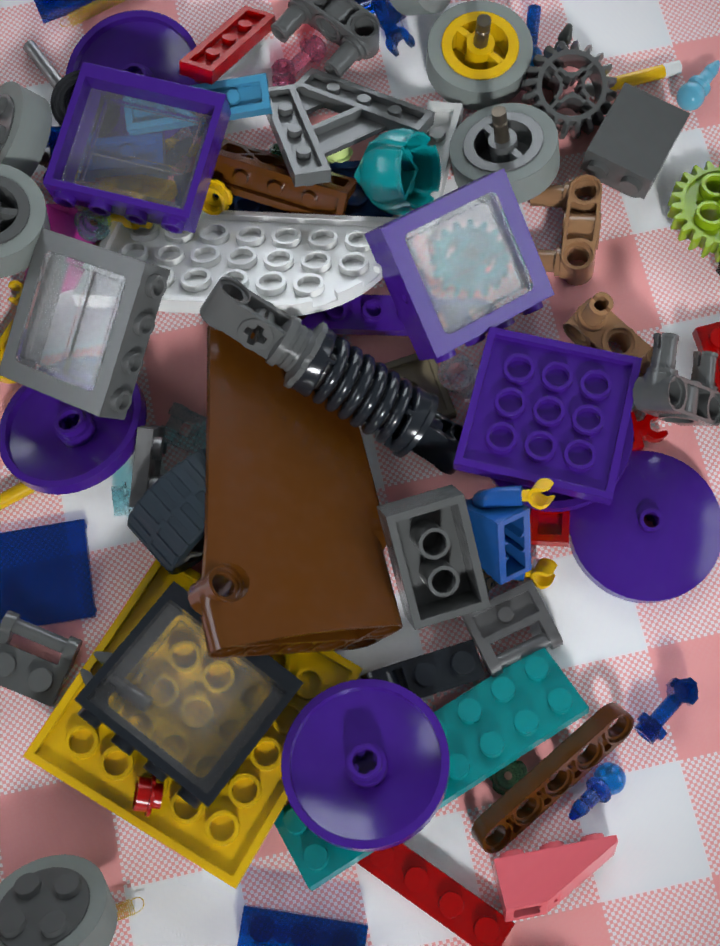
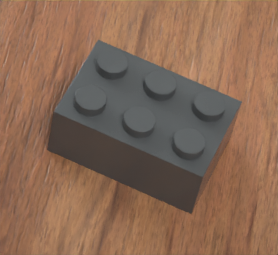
(434, 556)

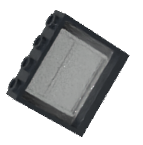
(180, 707)

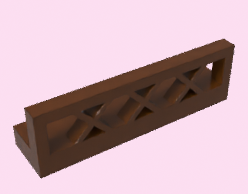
(266, 180)

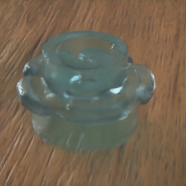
(92, 232)
(120, 499)

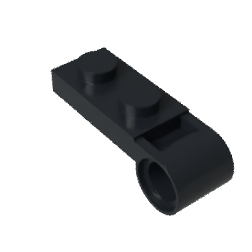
(434, 671)

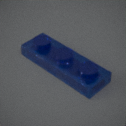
(288, 928)

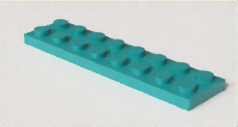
(483, 735)

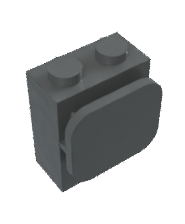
(634, 141)

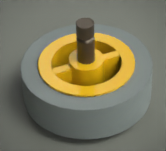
(478, 54)

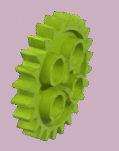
(697, 209)

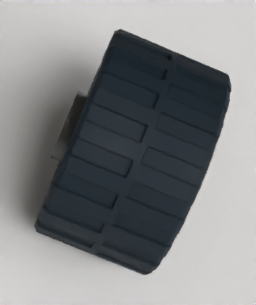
(172, 515)

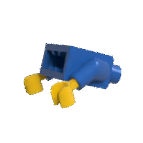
(504, 535)

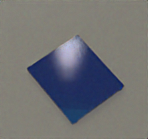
(47, 573)

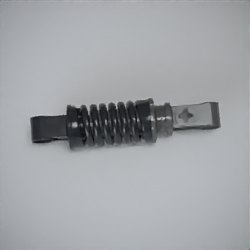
(340, 374)

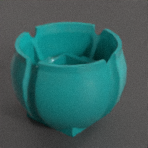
(399, 171)

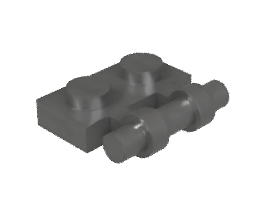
(147, 460)

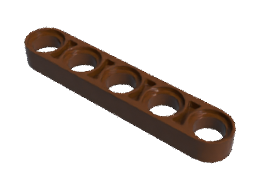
(535, 783)

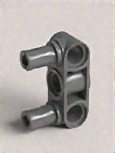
(338, 21)
(676, 398)

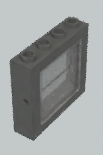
(83, 324)

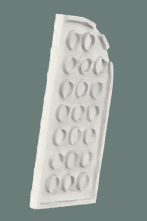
(285, 258)

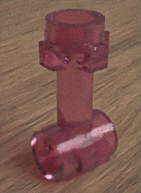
(285, 70)

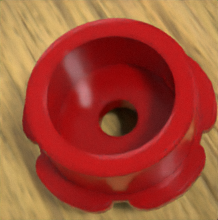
(147, 794)

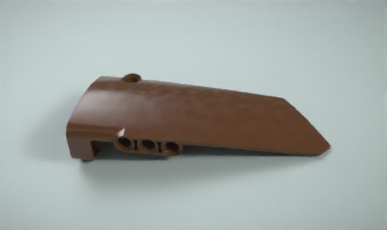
(287, 519)

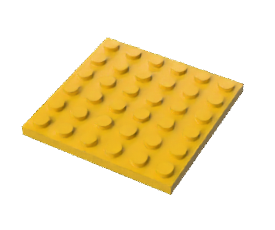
(241, 816)

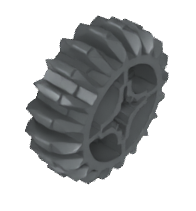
(560, 79)

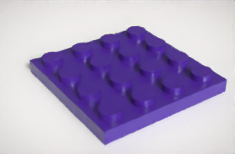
(548, 414)

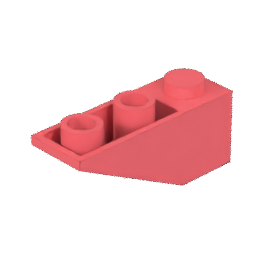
(540, 879)

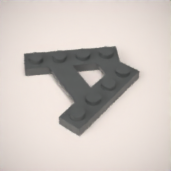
(360, 116)

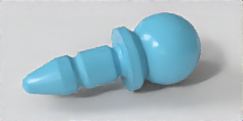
(693, 93)

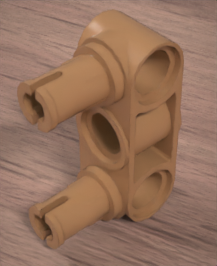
(579, 228)
(597, 325)

